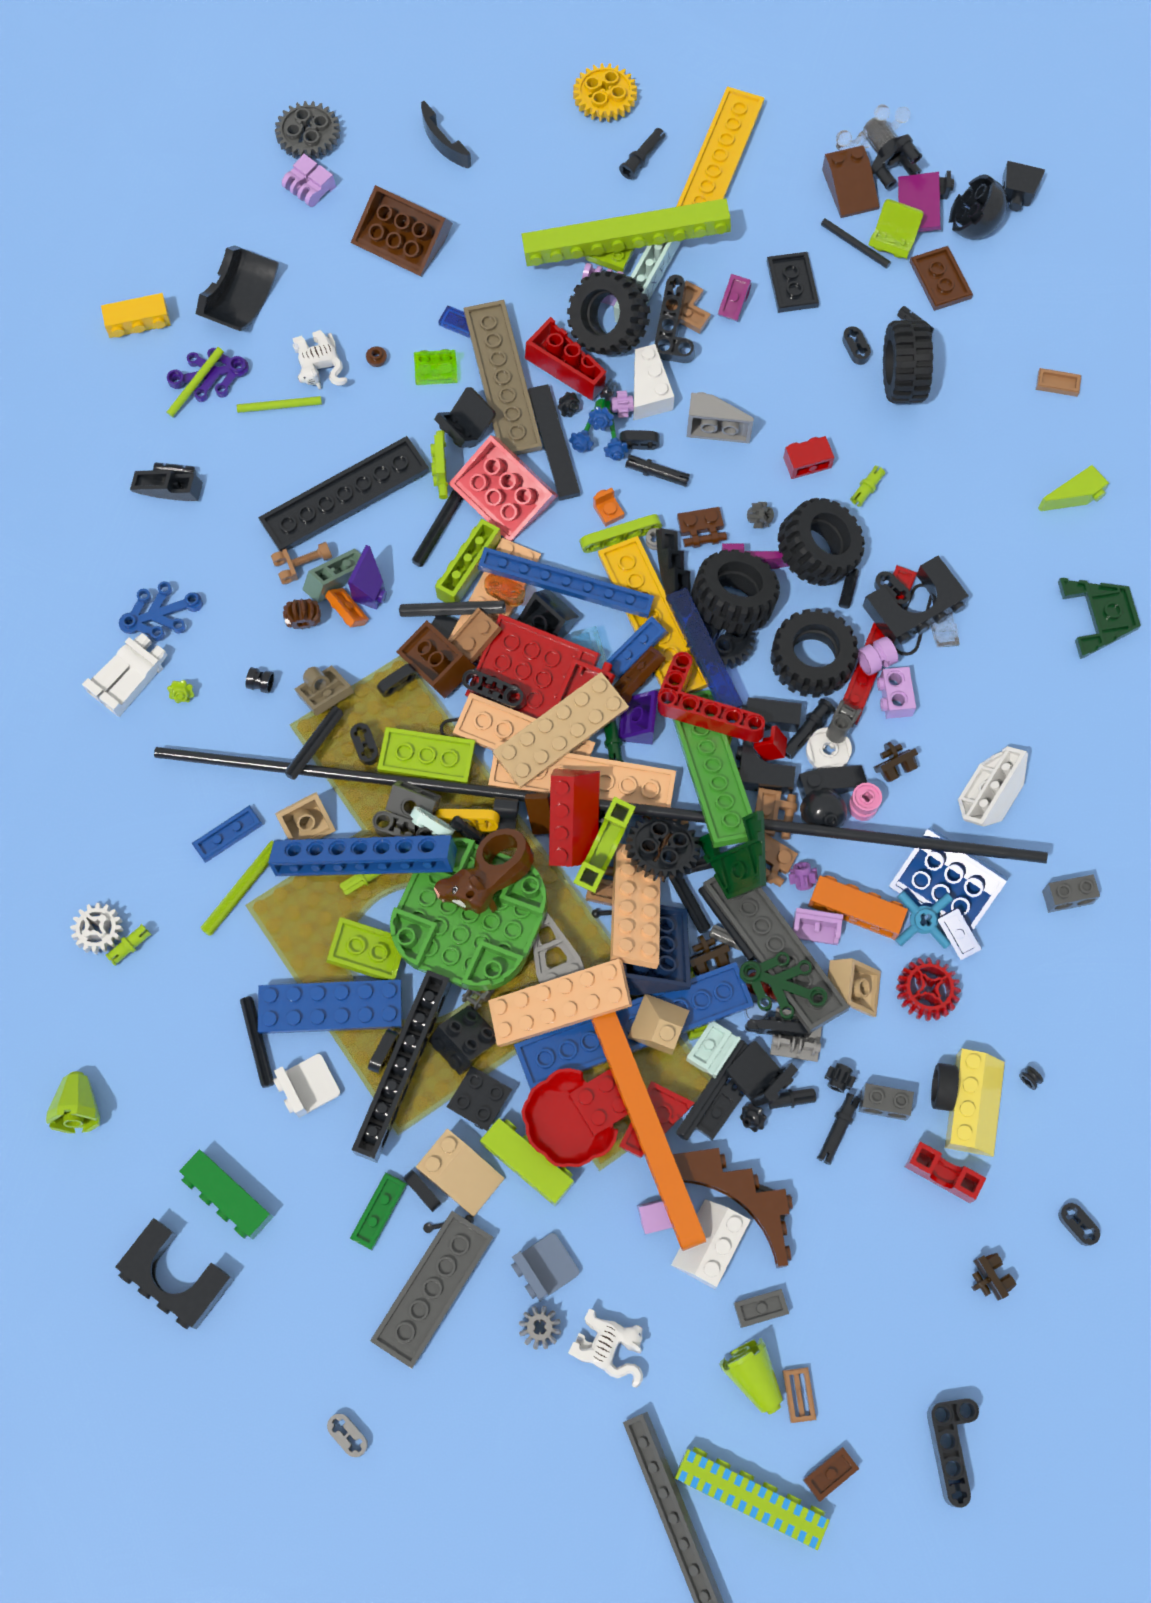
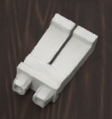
(126, 674)

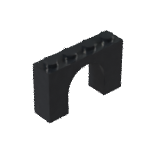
(900, 624)
(753, 770)
(140, 1267)

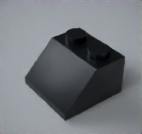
(548, 614)

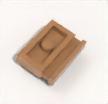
(475, 635)

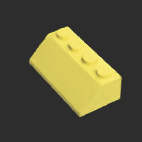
(976, 1111)

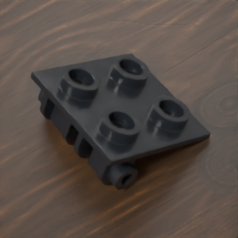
(479, 1098)

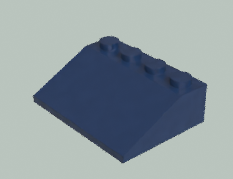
(674, 958)

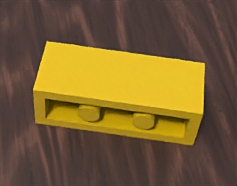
(135, 315)

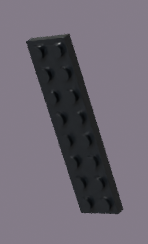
(343, 494)

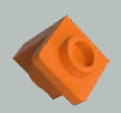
(607, 507)

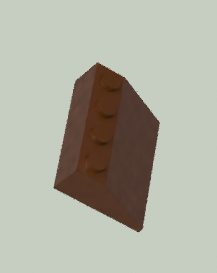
(400, 231)

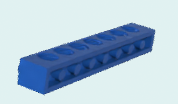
(363, 855)

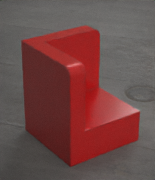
(773, 746)

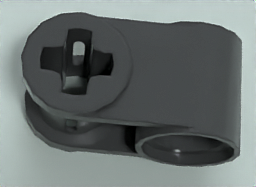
(841, 722)

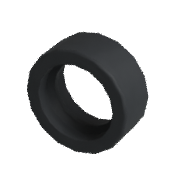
(944, 1087)

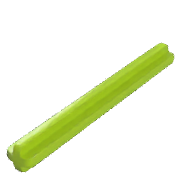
(237, 891)

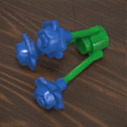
(600, 418)

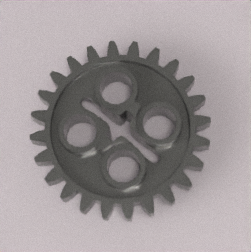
(307, 130)

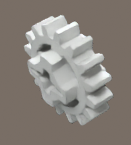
(104, 921)

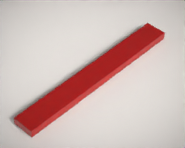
(861, 683)

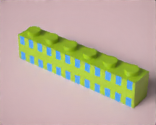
(751, 1498)

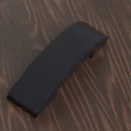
(454, 152)

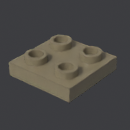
(323, 689)

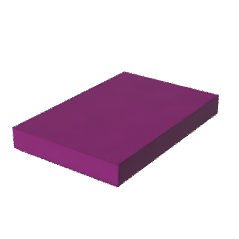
(922, 193)

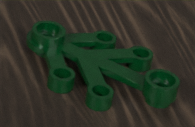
(779, 983)

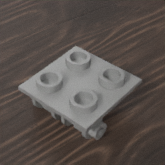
(796, 1047)

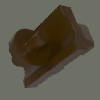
(905, 758)
(718, 953)
(986, 1267)

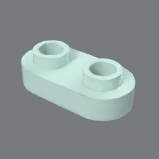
(425, 819)

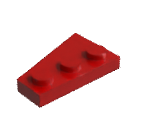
(669, 1109)

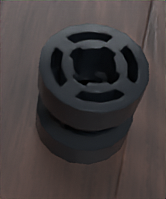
(259, 680)

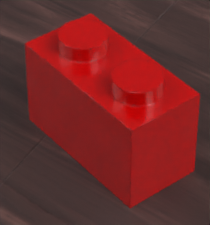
(808, 457)

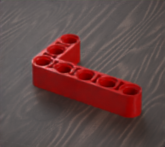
(702, 707)

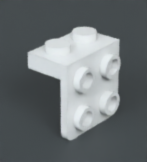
(307, 1085)

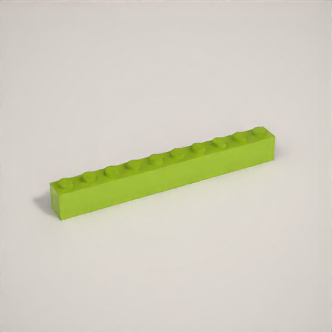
(626, 232)

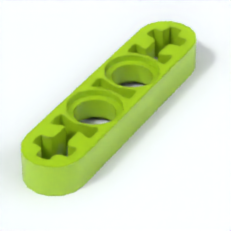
(619, 533)

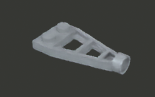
(573, 964)

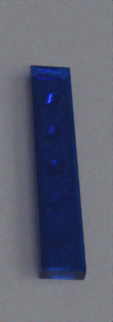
(703, 648)

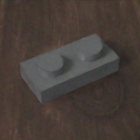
(761, 1308)

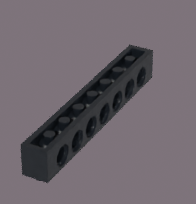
(401, 1066)

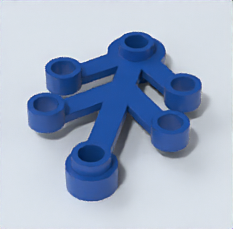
(157, 612)

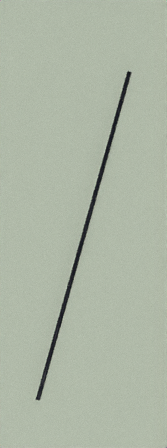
(641, 809)

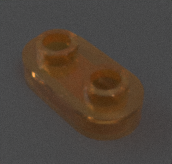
(505, 590)

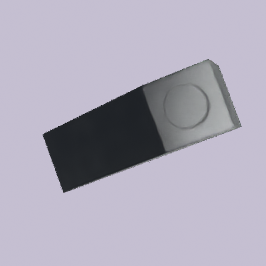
(840, 779)

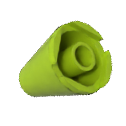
(754, 1375)

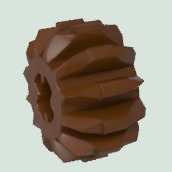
(301, 613)

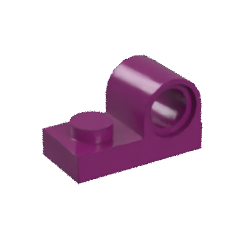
(734, 297)

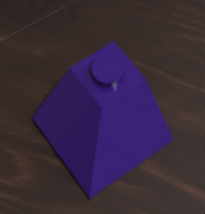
(366, 581)

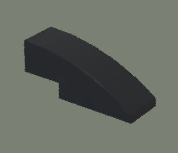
(167, 485)

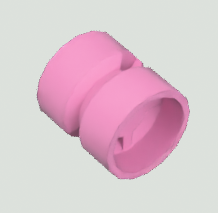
(865, 801)

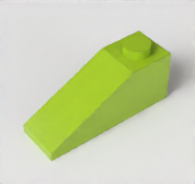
(1078, 491)

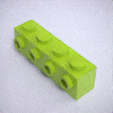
(464, 568)
(526, 1161)

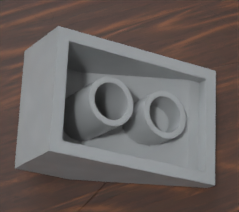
(717, 420)

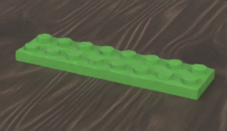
(715, 780)

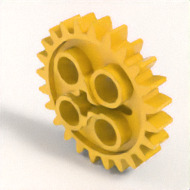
(605, 92)

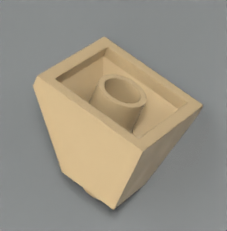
(856, 984)
(658, 1024)

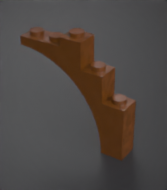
(765, 1208)

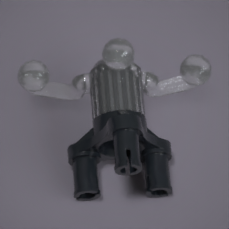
(885, 142)

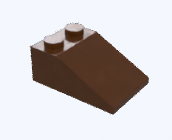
(850, 181)
(435, 659)

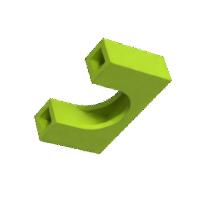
(605, 845)

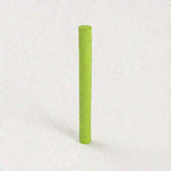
(196, 380)
(279, 404)

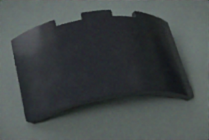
(240, 289)

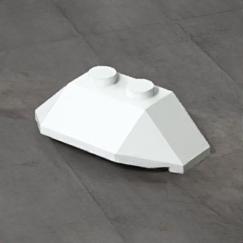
(994, 787)

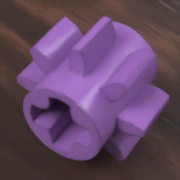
(803, 876)

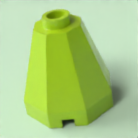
(73, 1105)

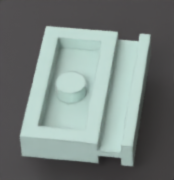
(713, 1049)

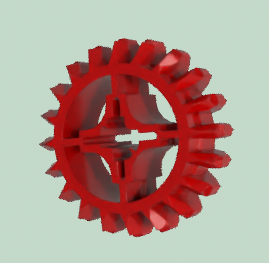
(922, 981)

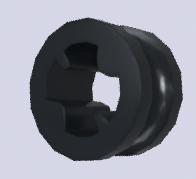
(1031, 1077)

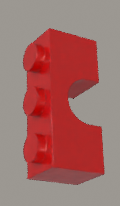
(955, 1179)

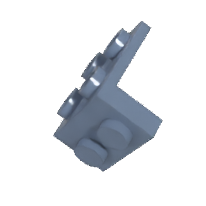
(545, 1267)

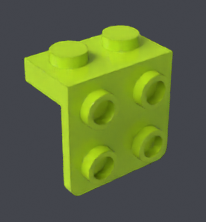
(896, 228)

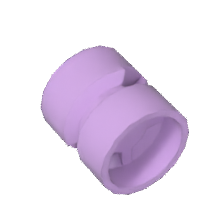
(880, 654)

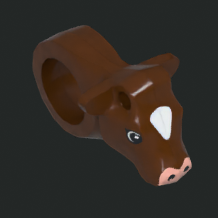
(476, 886)

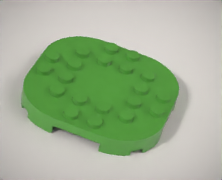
(466, 946)

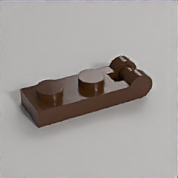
(638, 673)

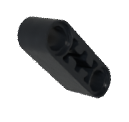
(492, 682)

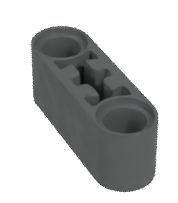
(402, 824)

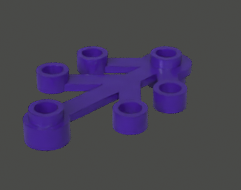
(229, 368)

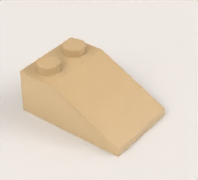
(460, 1172)

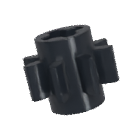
(840, 1078)

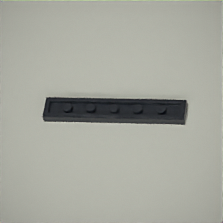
(554, 442)

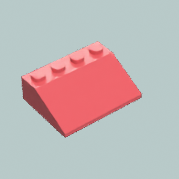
(502, 488)

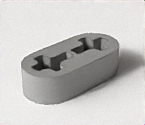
(342, 1439)

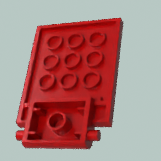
(538, 664)

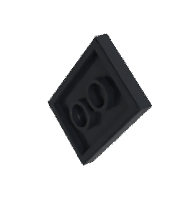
(792, 282)

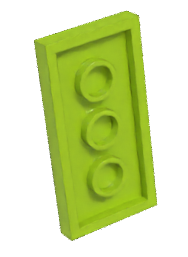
(426, 755)

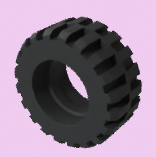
(585, 307)
(907, 361)
(835, 527)
(729, 610)
(818, 627)

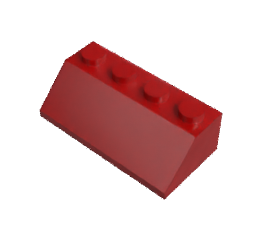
(573, 815)

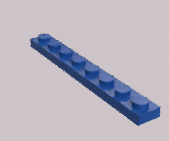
(565, 582)

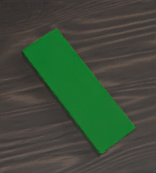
(378, 1211)

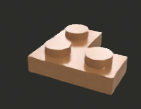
(692, 316)

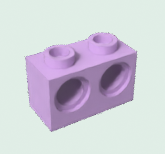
(902, 692)

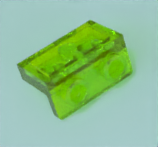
(435, 367)

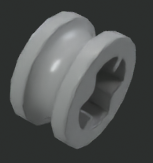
(651, 545)

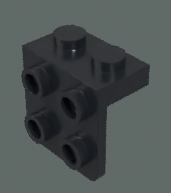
(467, 419)
(463, 1039)
(759, 1075)

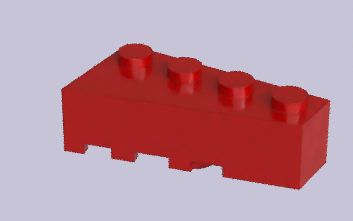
(563, 359)

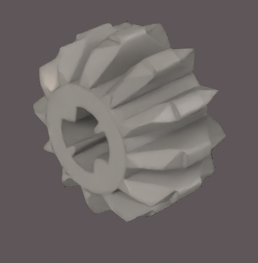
(548, 1327)

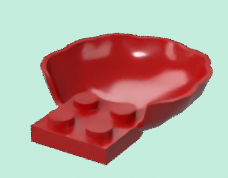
(573, 1118)

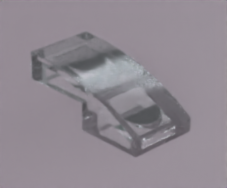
(945, 633)

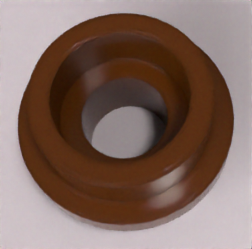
(376, 361)

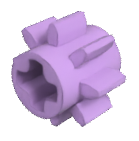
(622, 404)

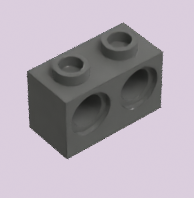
(1070, 893)
(886, 1101)

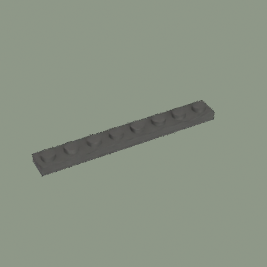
(672, 1510)

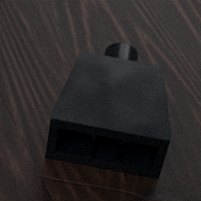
(1021, 184)

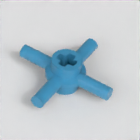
(915, 919)

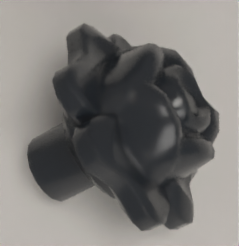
(568, 404)
(753, 1117)

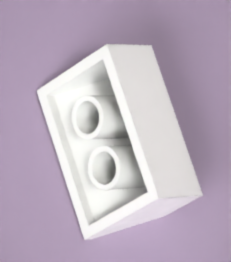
(723, 1232)

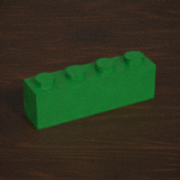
(225, 1194)

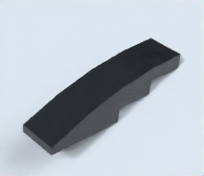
(671, 562)

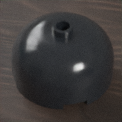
(987, 208)

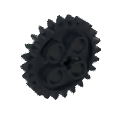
(735, 648)
(682, 856)

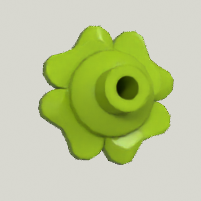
(180, 691)

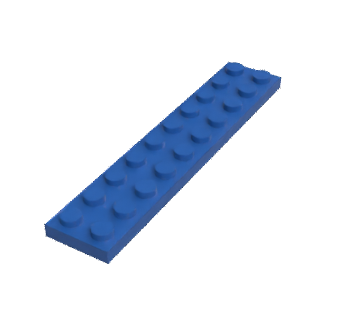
(578, 1047)

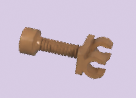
(280, 558)

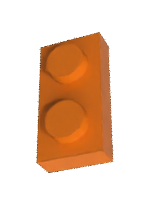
(346, 607)

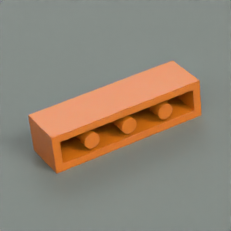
(858, 907)

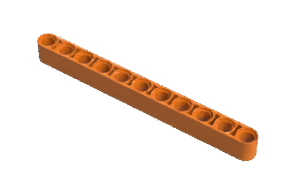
(649, 1131)

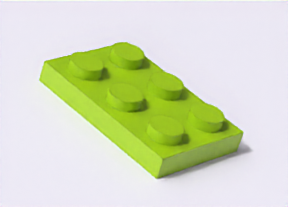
(364, 950)

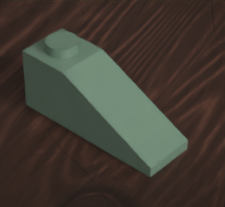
(330, 575)

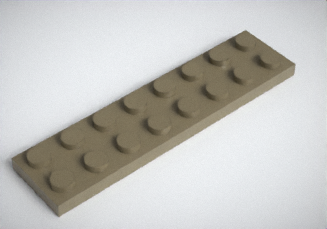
(502, 376)

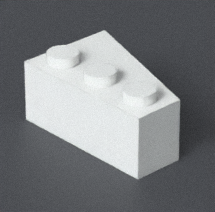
(651, 385)

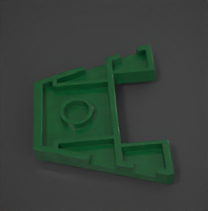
(1110, 610)
(744, 866)

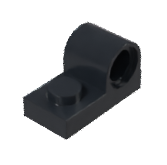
(508, 812)

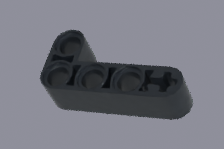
(673, 317)
(954, 1452)

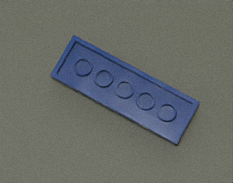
(329, 1006)

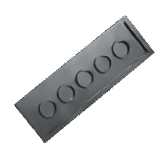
(431, 1289)

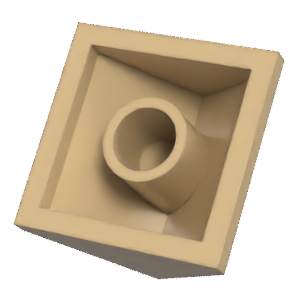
(305, 819)

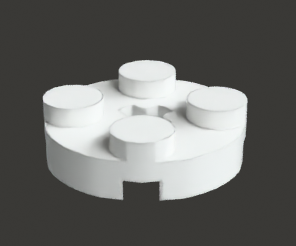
(819, 759)

